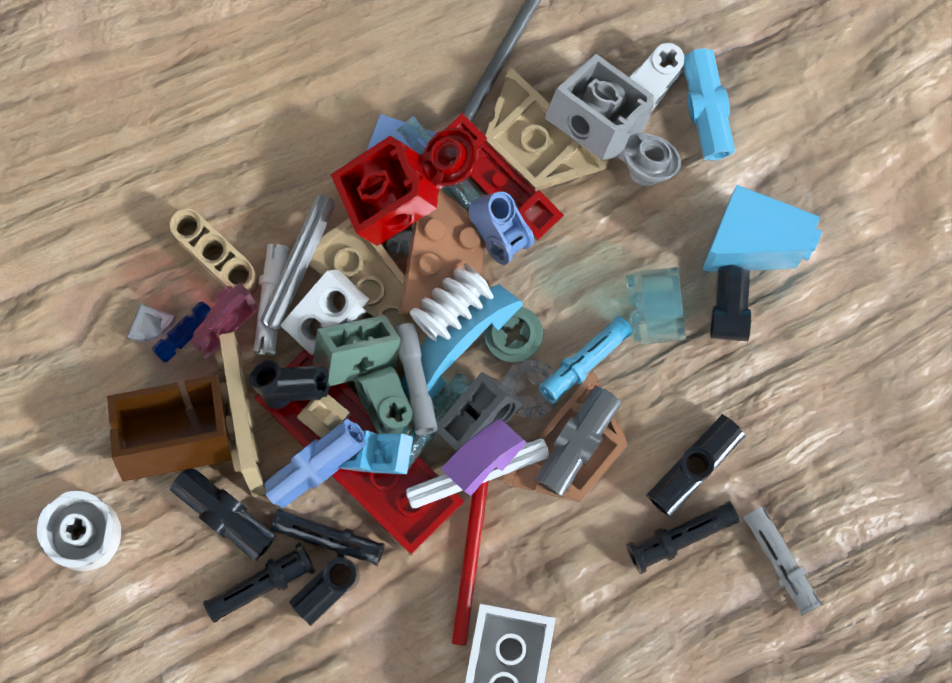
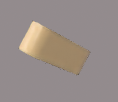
(206, 238)

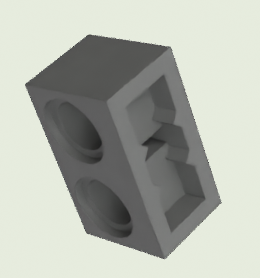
(476, 409)

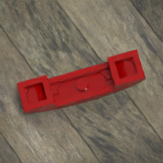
(496, 175)

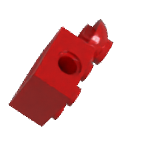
(398, 186)

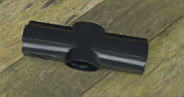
(712, 449)
(223, 513)

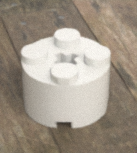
(69, 513)

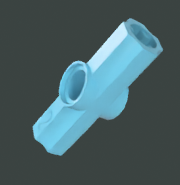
(708, 104)

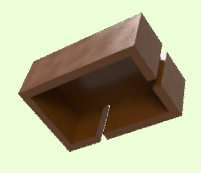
(166, 435)

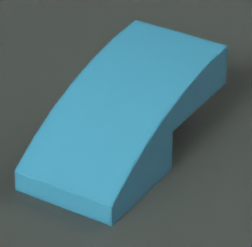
(382, 454)

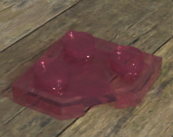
(231, 311)

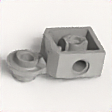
(608, 118)

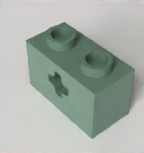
(356, 348)

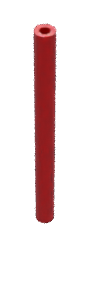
(469, 565)

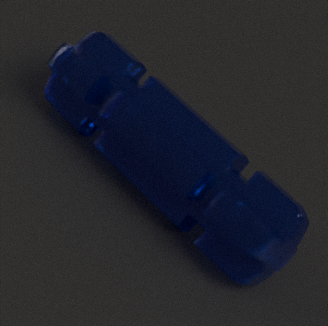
(181, 333)

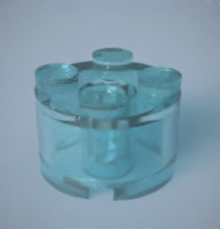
(658, 305)

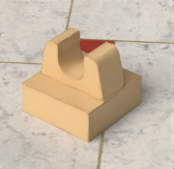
(323, 415)

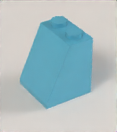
(762, 234)

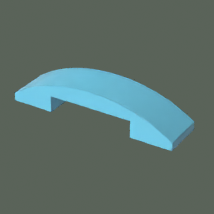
(442, 354)

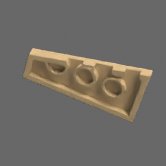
(368, 269)
(239, 423)

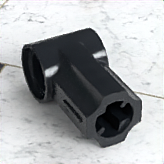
(731, 314)
(282, 385)
(323, 592)

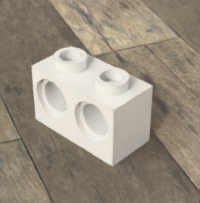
(320, 305)

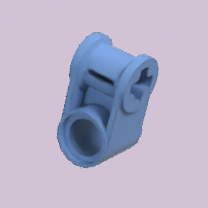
(501, 228)

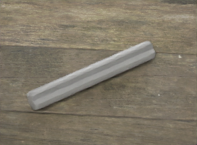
(297, 262)

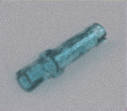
(411, 131)
(441, 406)

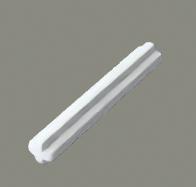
(445, 486)

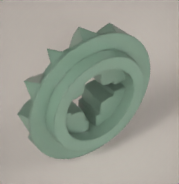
(518, 351)

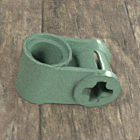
(383, 398)

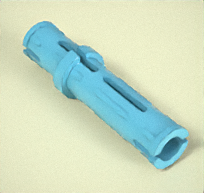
(574, 369)

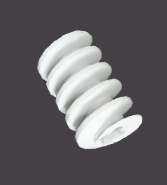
(451, 303)

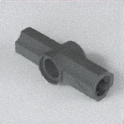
(578, 441)

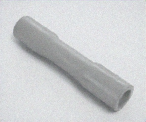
(420, 401)

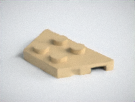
(533, 144)

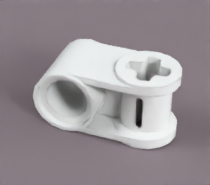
(656, 78)

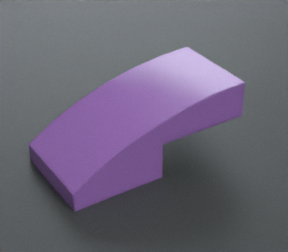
(481, 454)

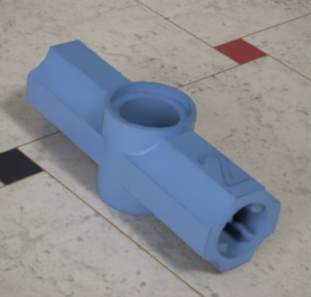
(315, 463)

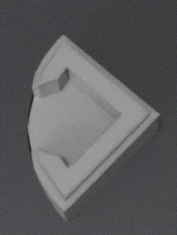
(149, 324)

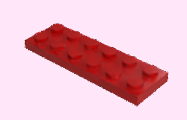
(378, 493)

